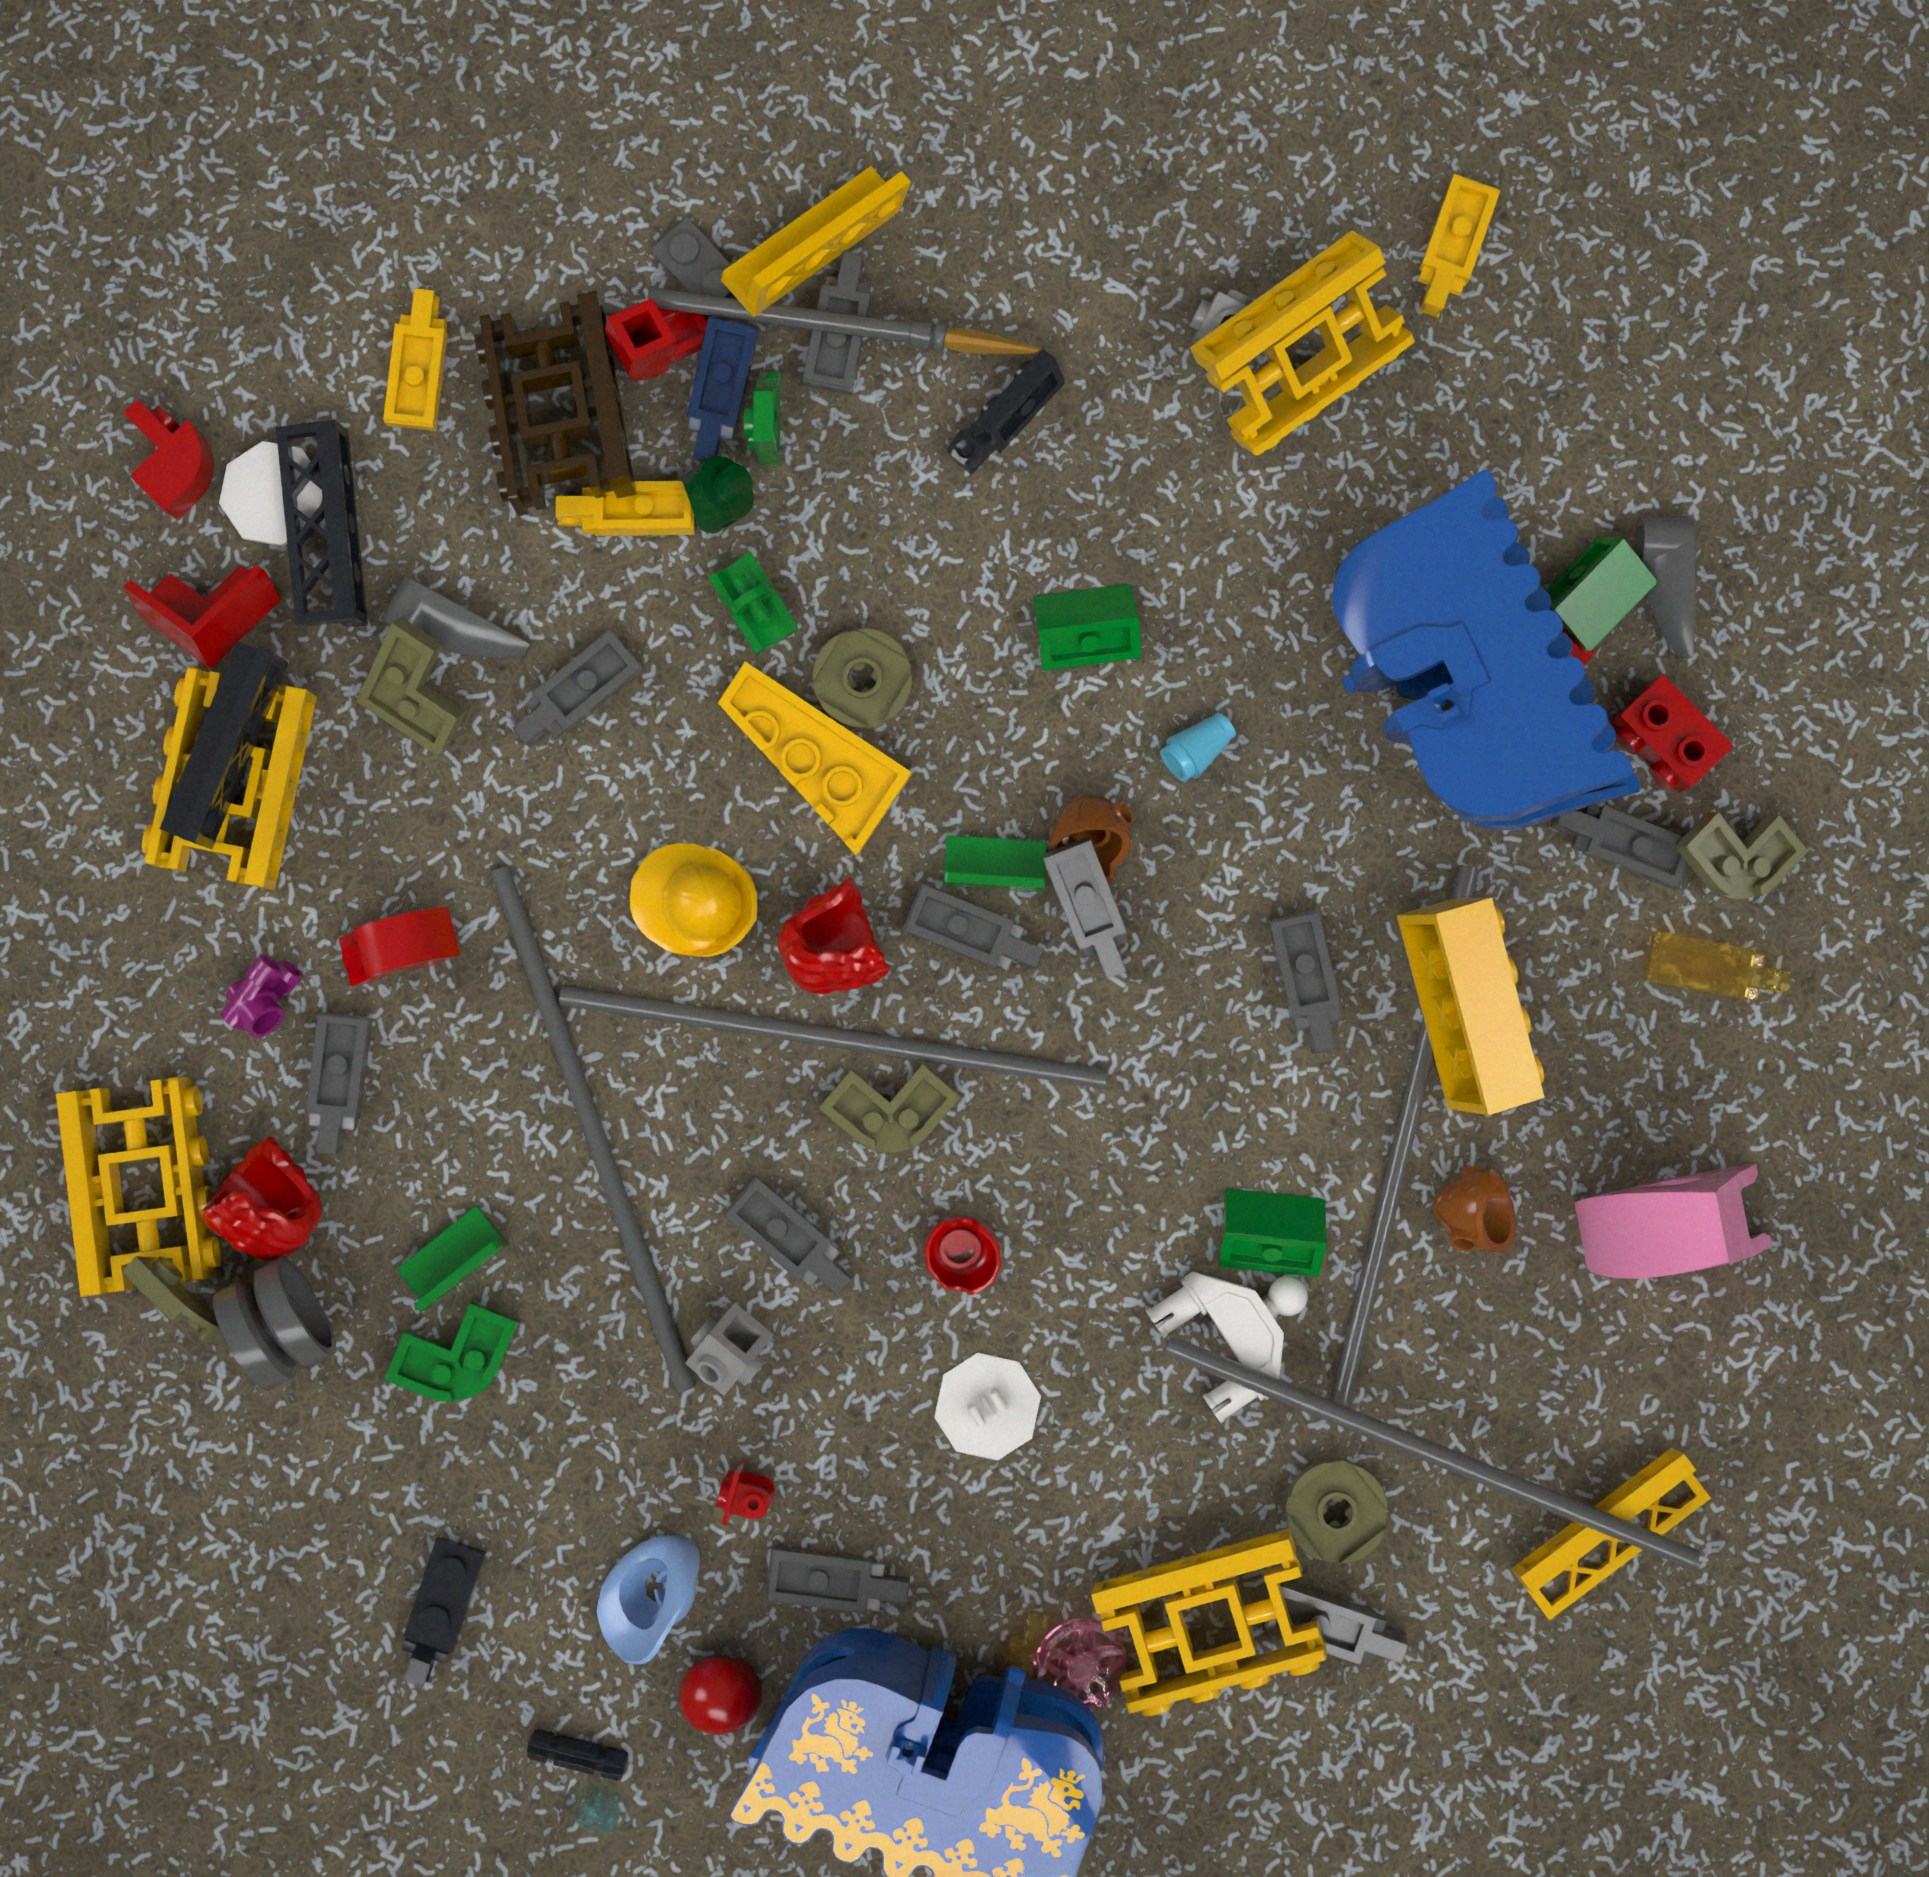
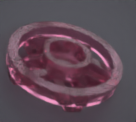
(1081, 1663)

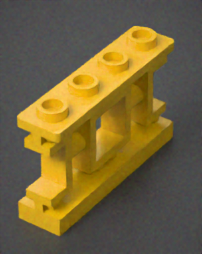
(1284, 317)
(269, 787)
(97, 1190)
(1197, 1578)

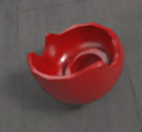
(954, 1237)
(720, 1695)

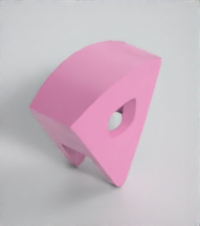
(1670, 1225)

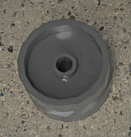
(274, 1323)

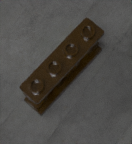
(593, 398)

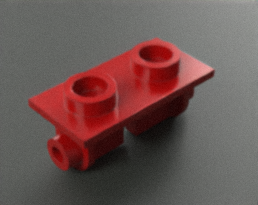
(745, 1494)

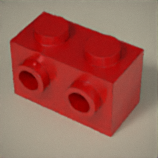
(1669, 735)

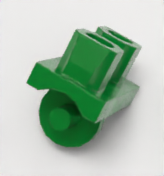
(753, 603)

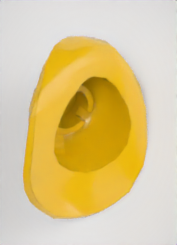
(693, 900)

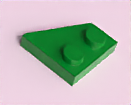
(763, 419)

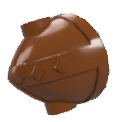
(1102, 821)
(1477, 1211)

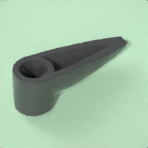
(1669, 553)
(451, 623)

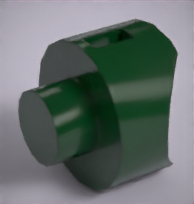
(718, 493)

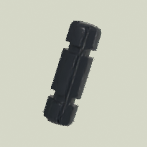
(577, 1754)

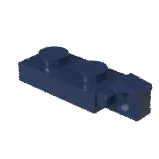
(720, 384)

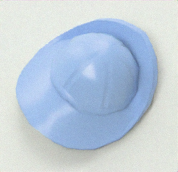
(627, 1616)

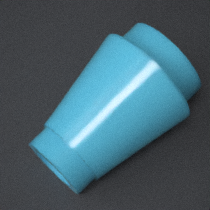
(1197, 746)

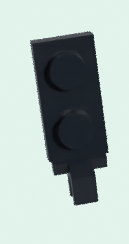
(1008, 413)
(440, 1606)

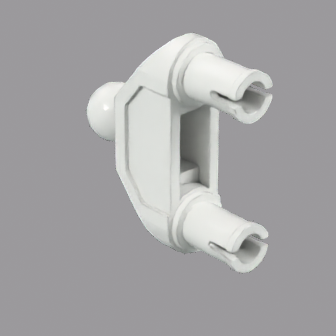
(1243, 1322)

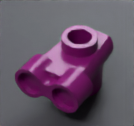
(255, 998)

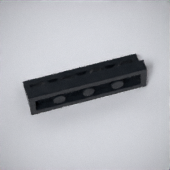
(340, 524)
(224, 745)

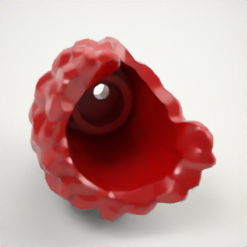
(831, 943)
(265, 1204)

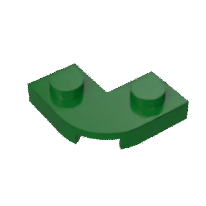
(457, 1371)

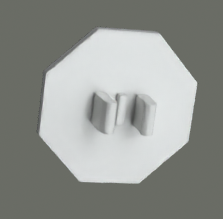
(254, 494)
(987, 1406)

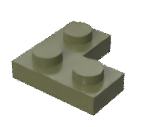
(398, 689)

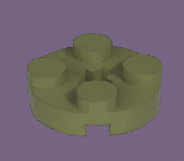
(855, 651)
(1365, 1513)

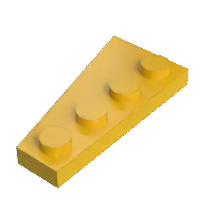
(826, 763)

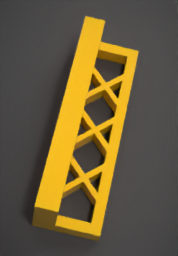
(814, 239)
(1625, 1502)

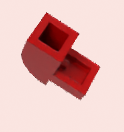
(653, 338)
(180, 466)
(398, 945)

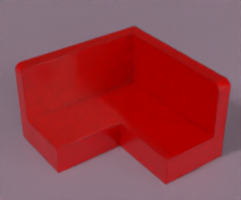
(211, 624)

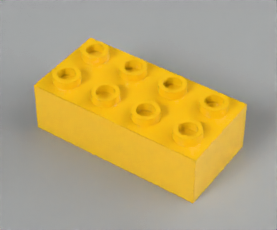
(1472, 1005)

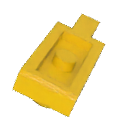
(1455, 241)
(417, 365)
(655, 510)

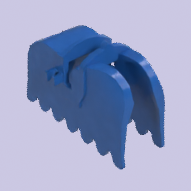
(1460, 619)

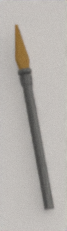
(915, 333)

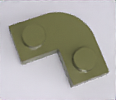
(1738, 867)
(893, 1124)
(162, 1286)

